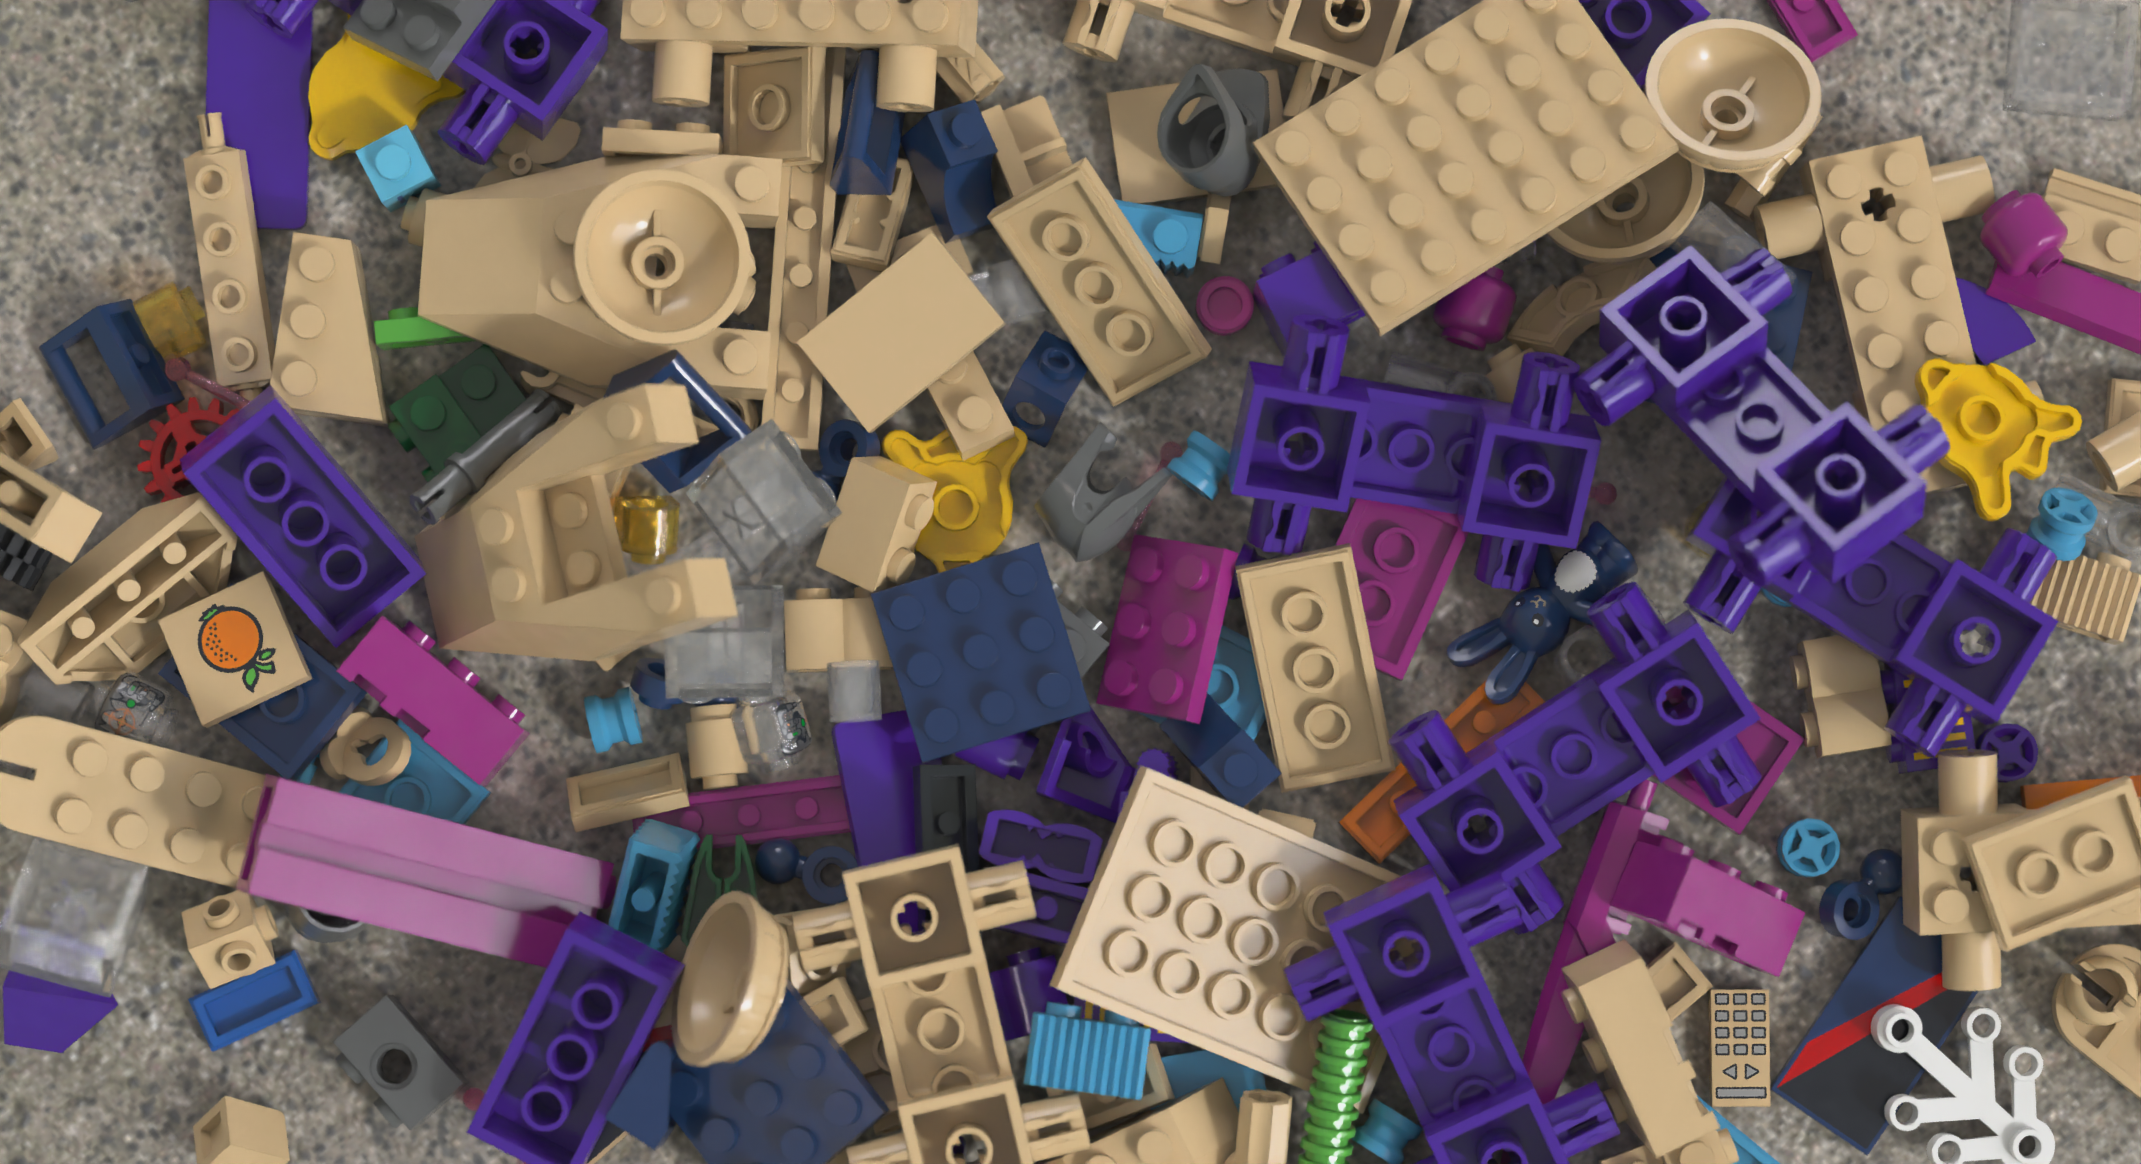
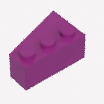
(436, 698)
(1708, 905)

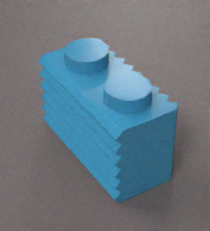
(1167, 235)
(654, 883)
(1086, 1052)

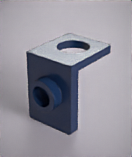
(1046, 381)

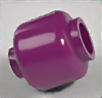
(2023, 234)
(1476, 311)

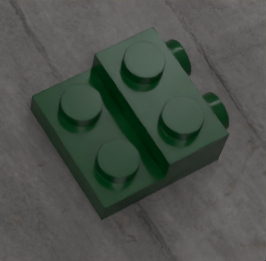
(455, 408)

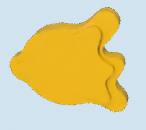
(365, 96)
(1992, 427)
(970, 495)

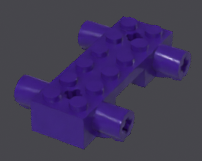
(496, 81)
(1413, 452)
(1816, 475)
(1904, 611)
(1577, 754)
(1444, 1021)

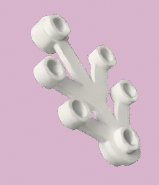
(1972, 1095)

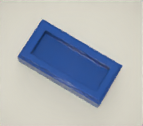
(254, 1001)

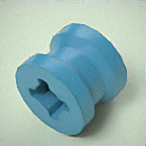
(1201, 465)
(2063, 522)
(613, 720)
(1817, 843)
(1386, 1132)

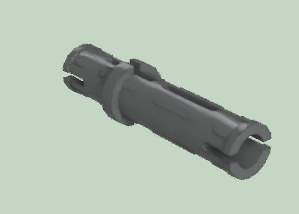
(467, 471)

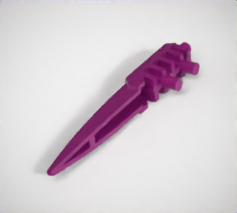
(1586, 931)

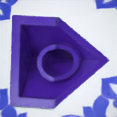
(1086, 768)
(47, 1013)

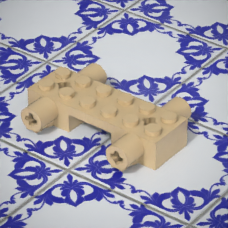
(1281, 29)
(901, 31)
(1888, 273)
(1932, 856)
(940, 1009)

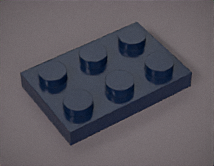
(296, 723)

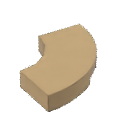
(1573, 307)

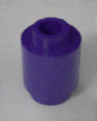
(1004, 756)

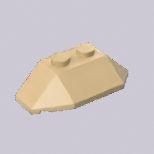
(108, 604)
(1184, 1131)

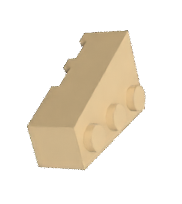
(326, 336)
(1635, 1049)

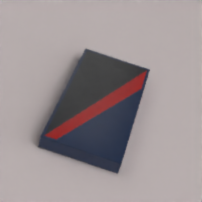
(1838, 1067)

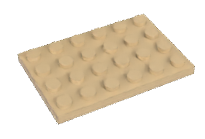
(1463, 151)
(1201, 919)

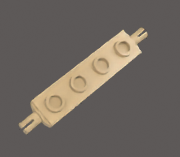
(230, 262)

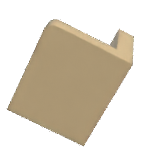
(241, 1134)

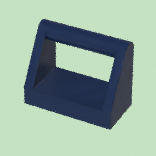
(867, 135)
(132, 362)
(686, 464)
(645, 1099)

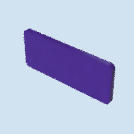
(265, 108)
(878, 791)

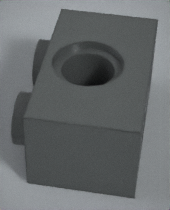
(432, 1074)

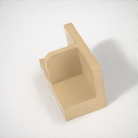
(1026, 144)

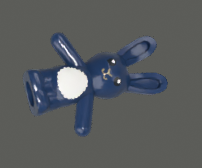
(1541, 616)

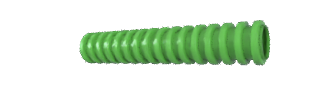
(1335, 1087)

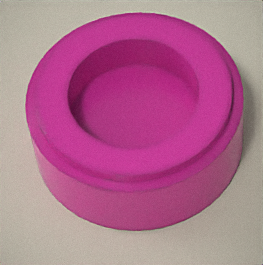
(1224, 305)

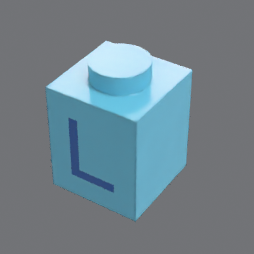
(397, 168)

